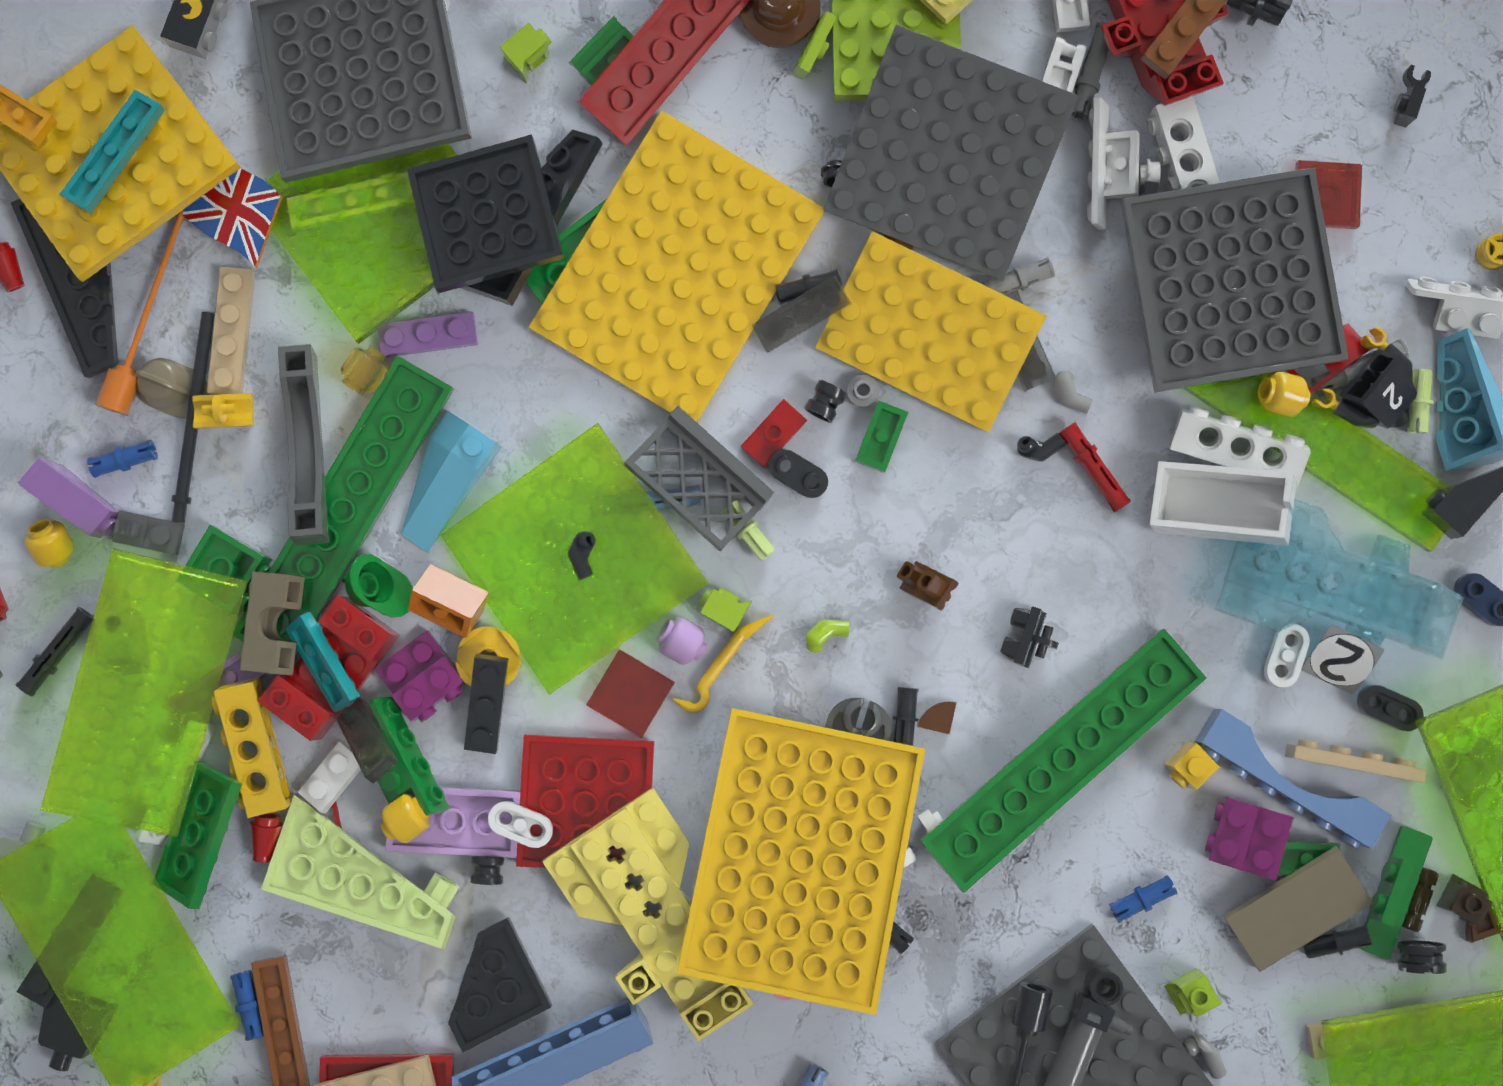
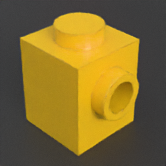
(1191, 766)

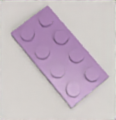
(464, 826)

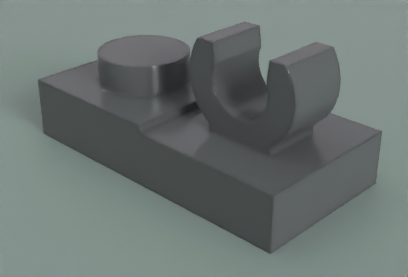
(148, 532)

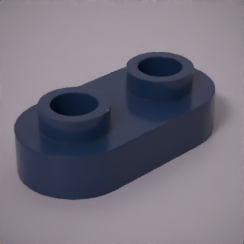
(1485, 602)

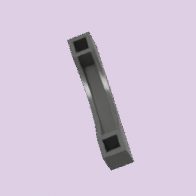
(305, 446)

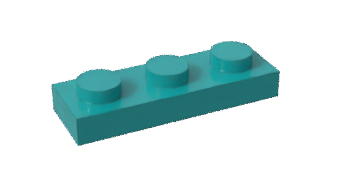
(322, 662)

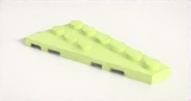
(336, 873)

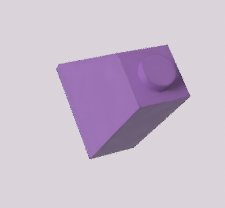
(70, 497)

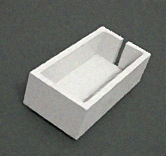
(1223, 503)

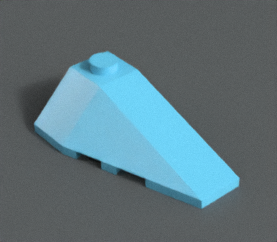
(1468, 405)
(448, 473)

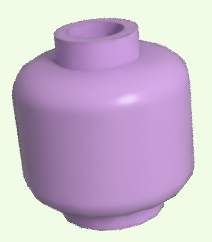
(681, 640)

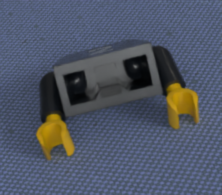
(1379, 389)

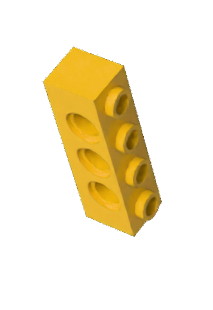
(259, 730)

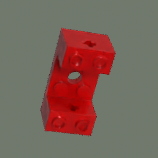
(360, 644)

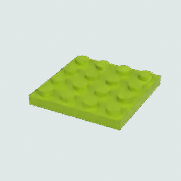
(864, 33)

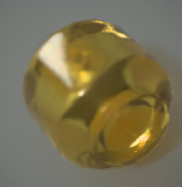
(364, 370)

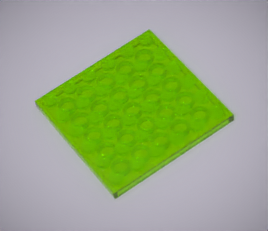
(359, 238)
(520, 556)

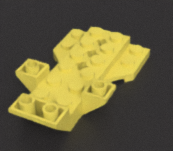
(599, 892)

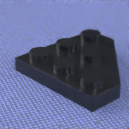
(497, 988)

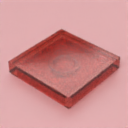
(1339, 192)
(630, 693)

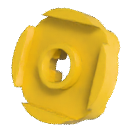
(491, 640)

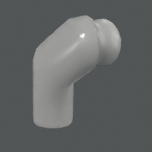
(1067, 394)
(1211, 1055)

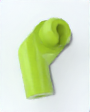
(823, 631)

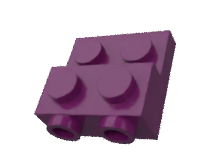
(421, 677)
(1249, 838)

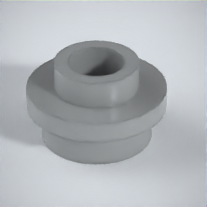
(858, 400)

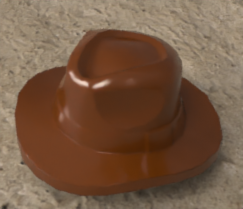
(780, 21)

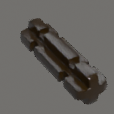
(1420, 900)

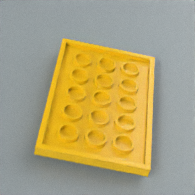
(931, 332)

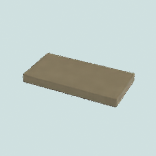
(1298, 909)

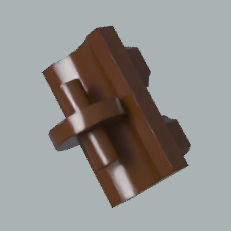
(926, 584)

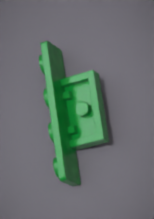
(412, 769)
(1396, 890)

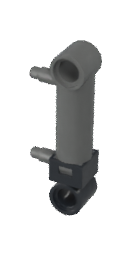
(1090, 1019)

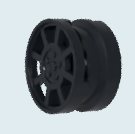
(1422, 956)

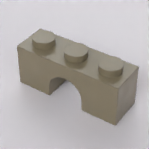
(262, 646)

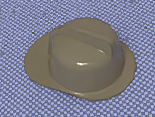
(166, 386)

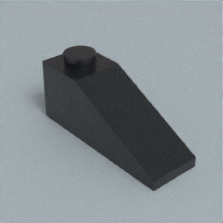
(1462, 504)

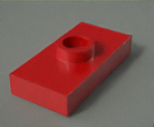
(773, 432)

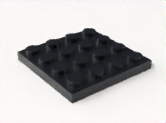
(485, 214)

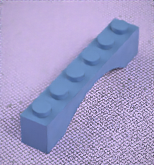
(1234, 742)

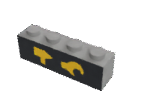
(193, 25)

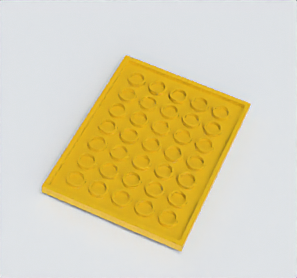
(677, 268)
(802, 862)

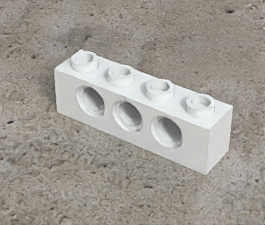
(1194, 148)
(1219, 451)

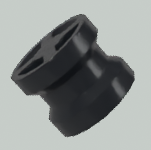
(487, 870)

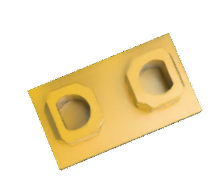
(223, 411)

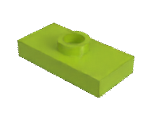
(815, 46)

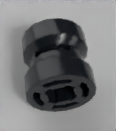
(825, 401)

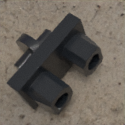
(1266, 10)
(1032, 623)

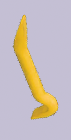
(719, 664)

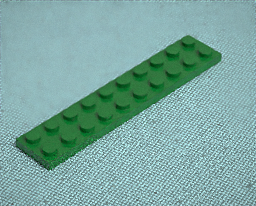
(362, 484)
(1062, 760)

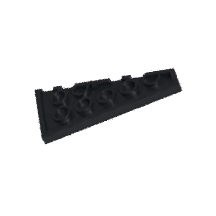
(562, 175)
(83, 307)

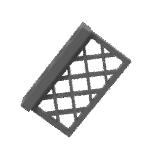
(722, 465)

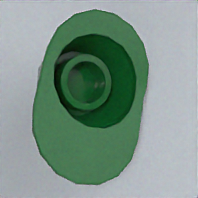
(378, 586)

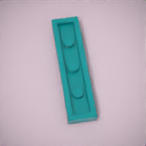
(112, 152)

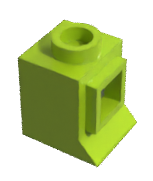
(526, 50)
(723, 607)
(1193, 993)

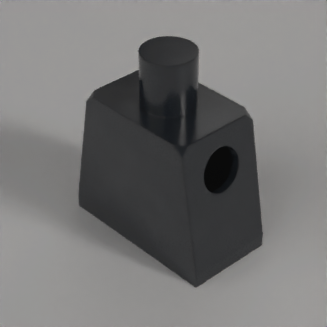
(61, 1035)

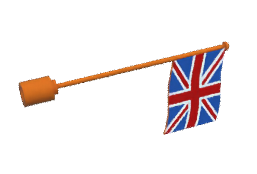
(233, 213)

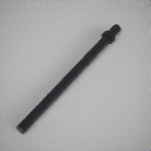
(181, 496)

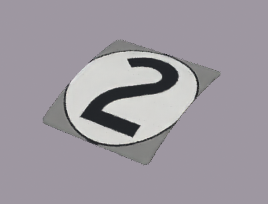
(1342, 659)

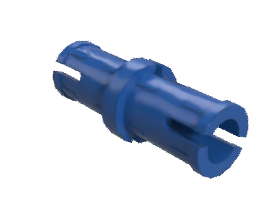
(122, 458)
(1143, 899)
(247, 1004)

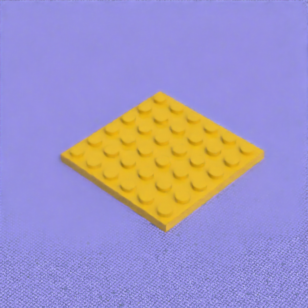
(164, 176)

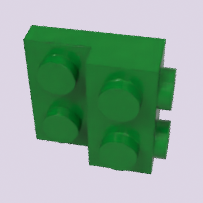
(229, 557)

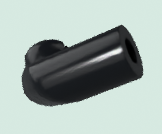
(1039, 450)
(579, 553)

